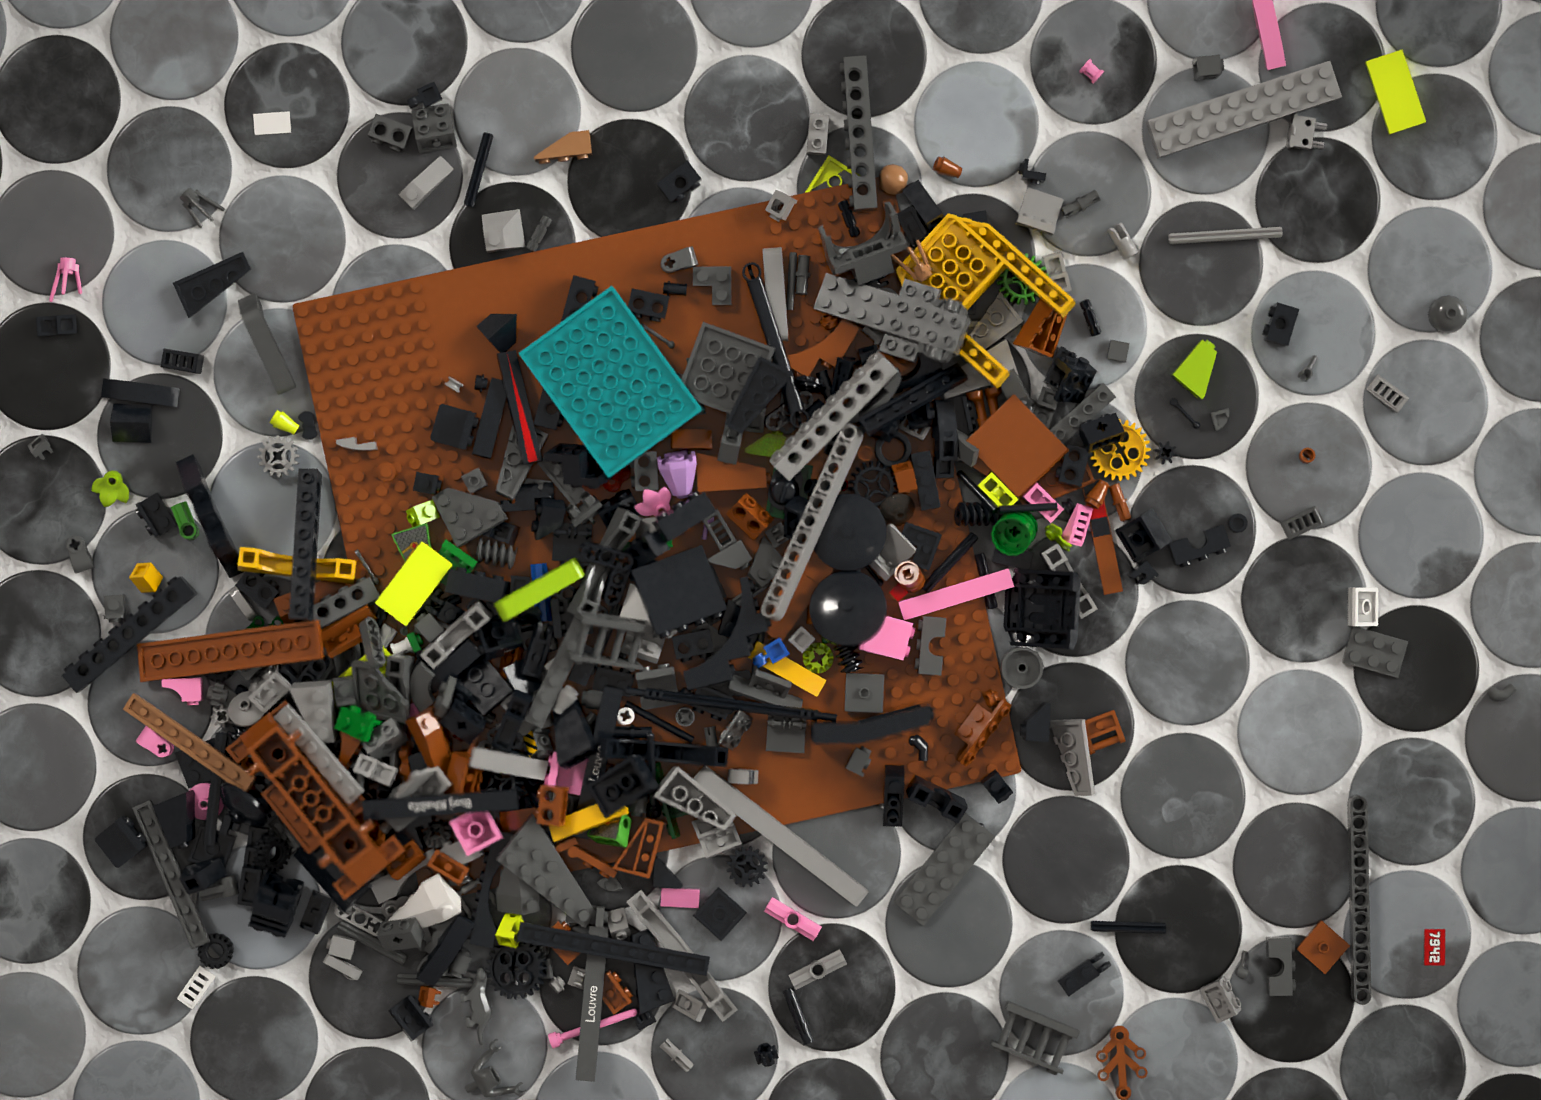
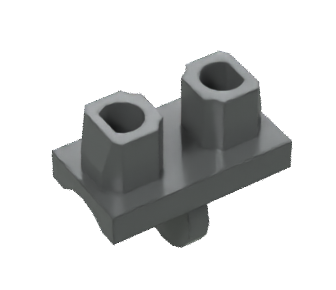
(584, 512)

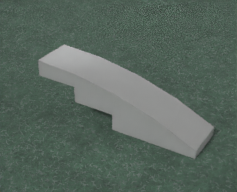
(508, 763)

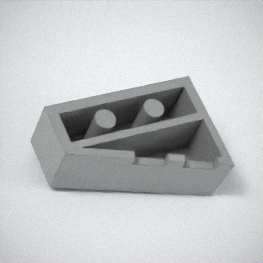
(317, 707)

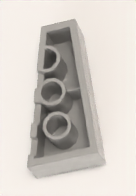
(1001, 353)

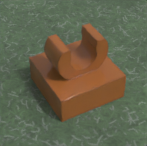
(427, 996)

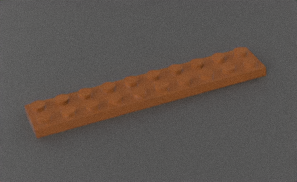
(230, 651)

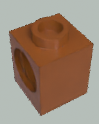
(904, 477)

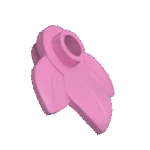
(653, 502)

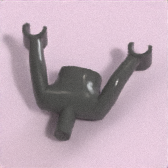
(488, 1078)

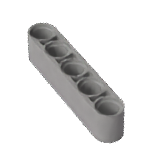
(775, 287)

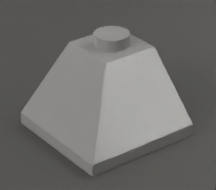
(503, 231)

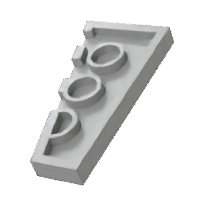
(1074, 750)

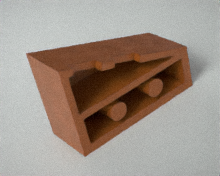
(1041, 331)
(641, 849)

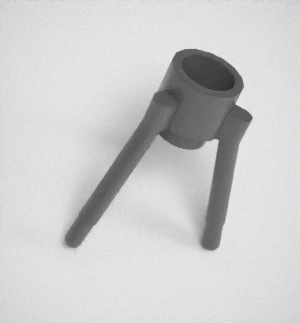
(191, 198)

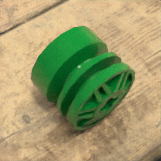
(1008, 539)

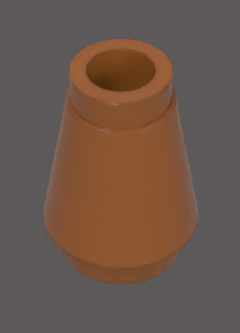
(946, 167)
(1097, 495)

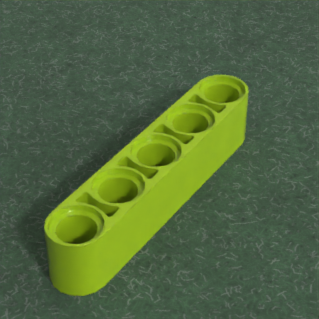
(539, 589)

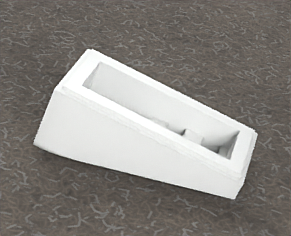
(191, 1004)

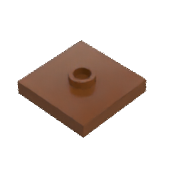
(1322, 947)

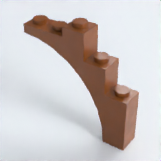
(828, 350)

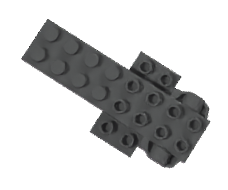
(911, 321)

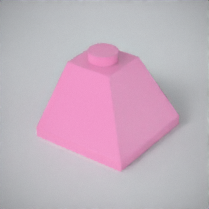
(476, 831)

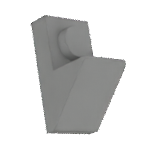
(689, 1005)

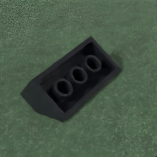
(328, 875)

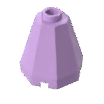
(678, 472)

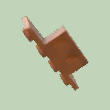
(345, 632)
(978, 728)

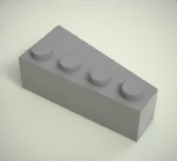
(688, 796)

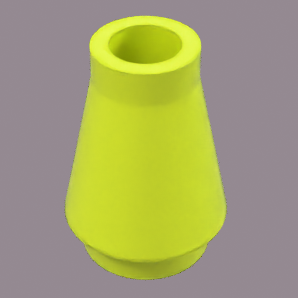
(283, 422)

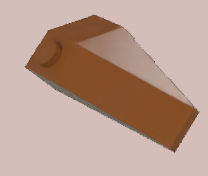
(431, 738)

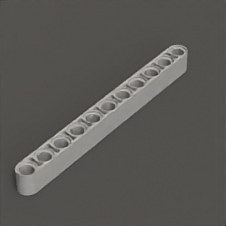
(812, 532)
(781, 836)

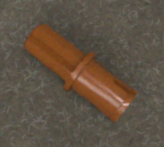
(1119, 502)

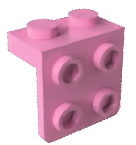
(569, 778)

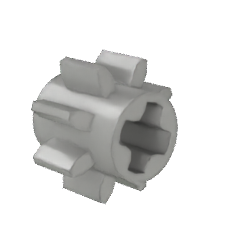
(217, 716)

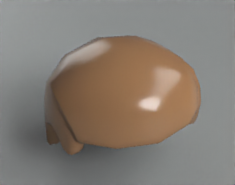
(893, 179)

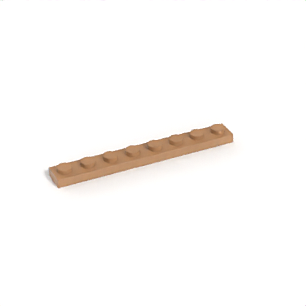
(189, 742)

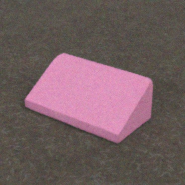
(680, 897)

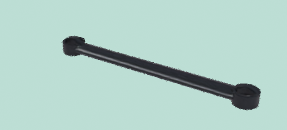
(774, 340)

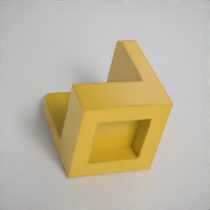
(146, 577)

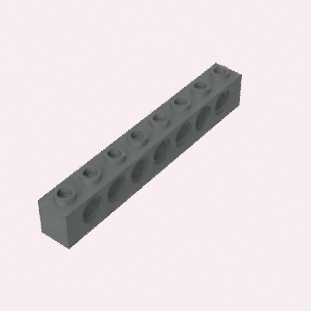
(858, 65)

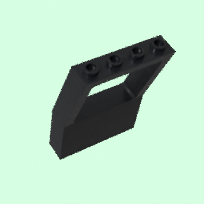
(872, 727)

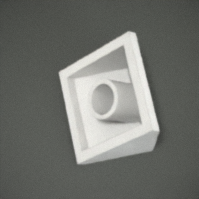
(1362, 606)

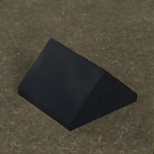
(131, 423)

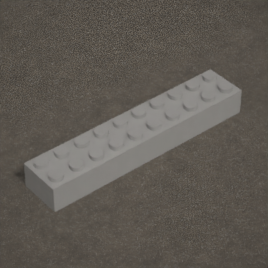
(1243, 109)

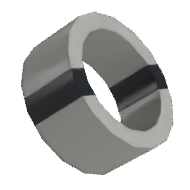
(743, 776)

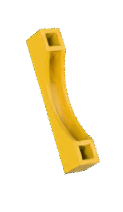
(277, 564)

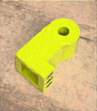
(508, 930)

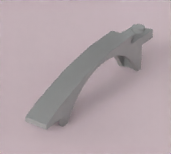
(670, 939)

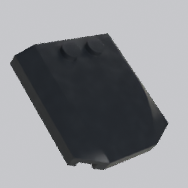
(1043, 609)

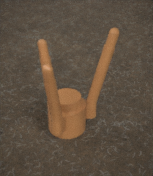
(922, 270)

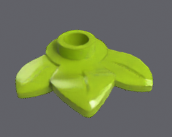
(111, 491)
(1054, 532)

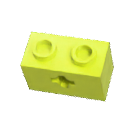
(997, 491)

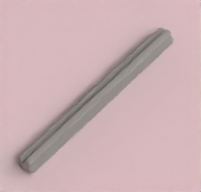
(1225, 235)

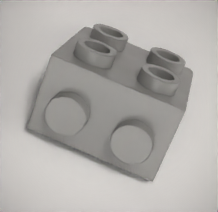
(895, 551)
(422, 783)

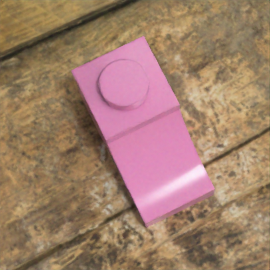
(188, 688)

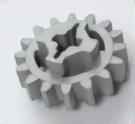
(272, 450)

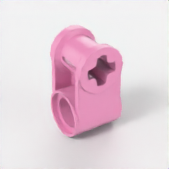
(152, 741)

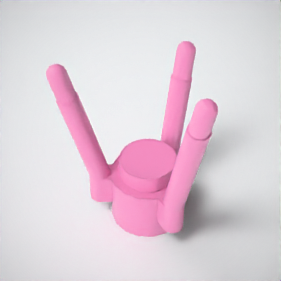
(66, 267)

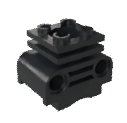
(275, 904)

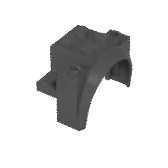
(871, 258)

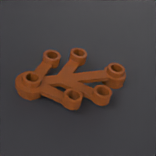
(1121, 1058)

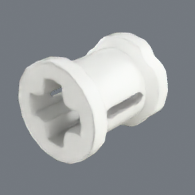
(401, 647)
(630, 713)

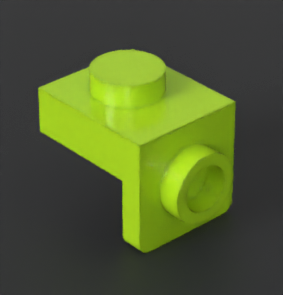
(422, 513)

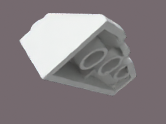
(431, 903)

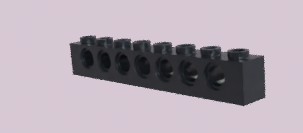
(578, 285)
(305, 545)
(184, 594)

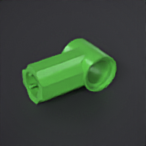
(184, 519)

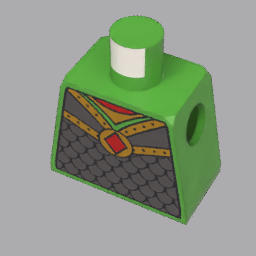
(410, 538)
(612, 833)

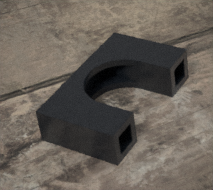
(923, 370)

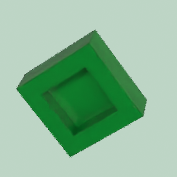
(415, 641)

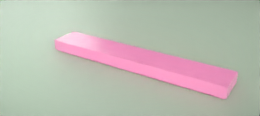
(956, 594)

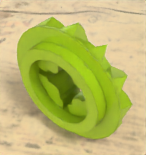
(827, 659)

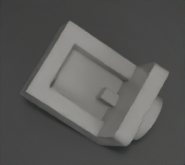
(618, 924)

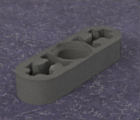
(370, 634)

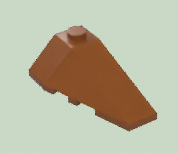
(322, 589)

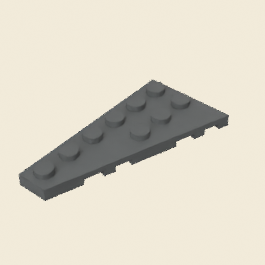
(539, 865)

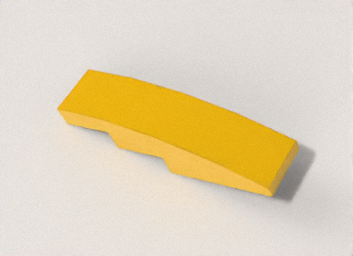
(792, 671)
(582, 821)

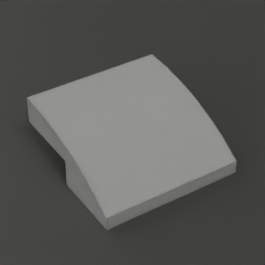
(715, 840)

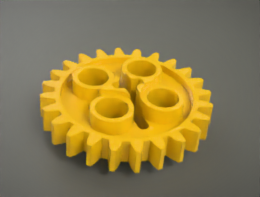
(1136, 441)

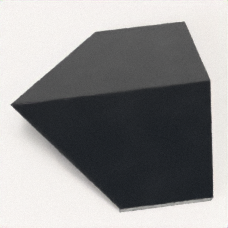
(500, 330)

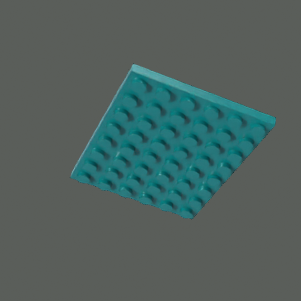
(610, 381)

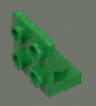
(457, 558)

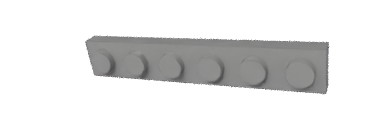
(319, 754)

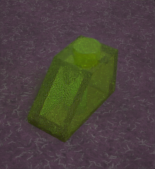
(767, 444)

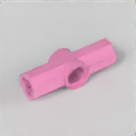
(803, 925)

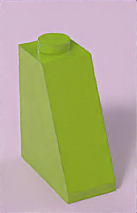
(1197, 369)

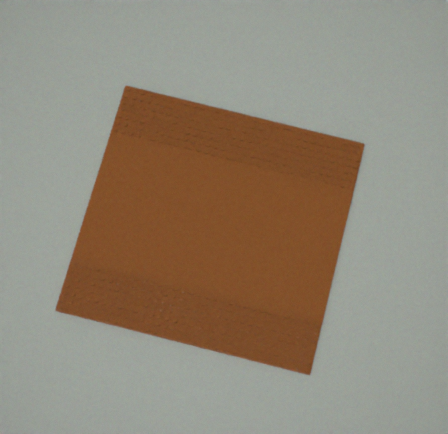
(381, 374)

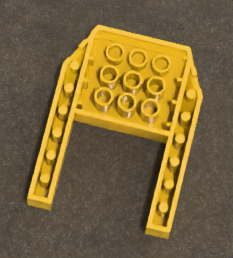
(965, 263)

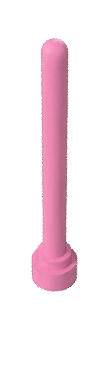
(558, 1038)

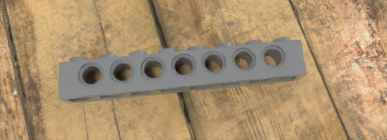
(833, 425)

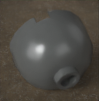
(1447, 314)

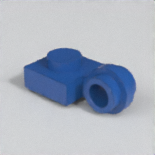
(775, 651)

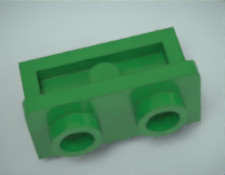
(356, 723)

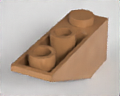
(571, 145)

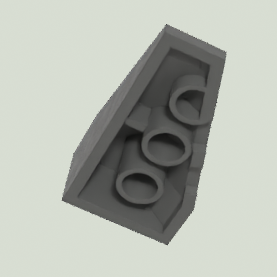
(515, 895)

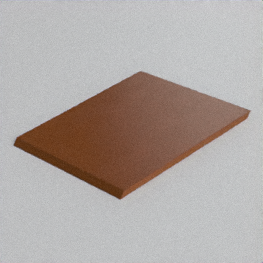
(1017, 446)

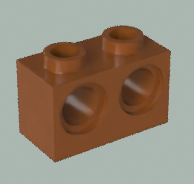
(750, 516)
(557, 806)

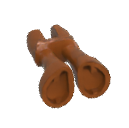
(978, 400)

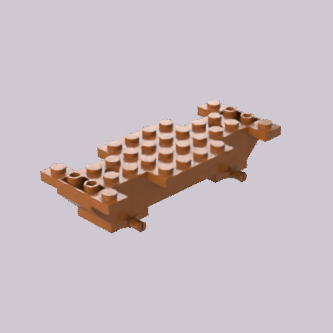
(312, 805)

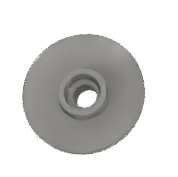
(244, 716)

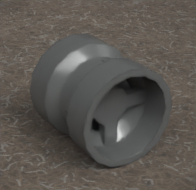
(685, 716)

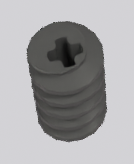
(496, 554)

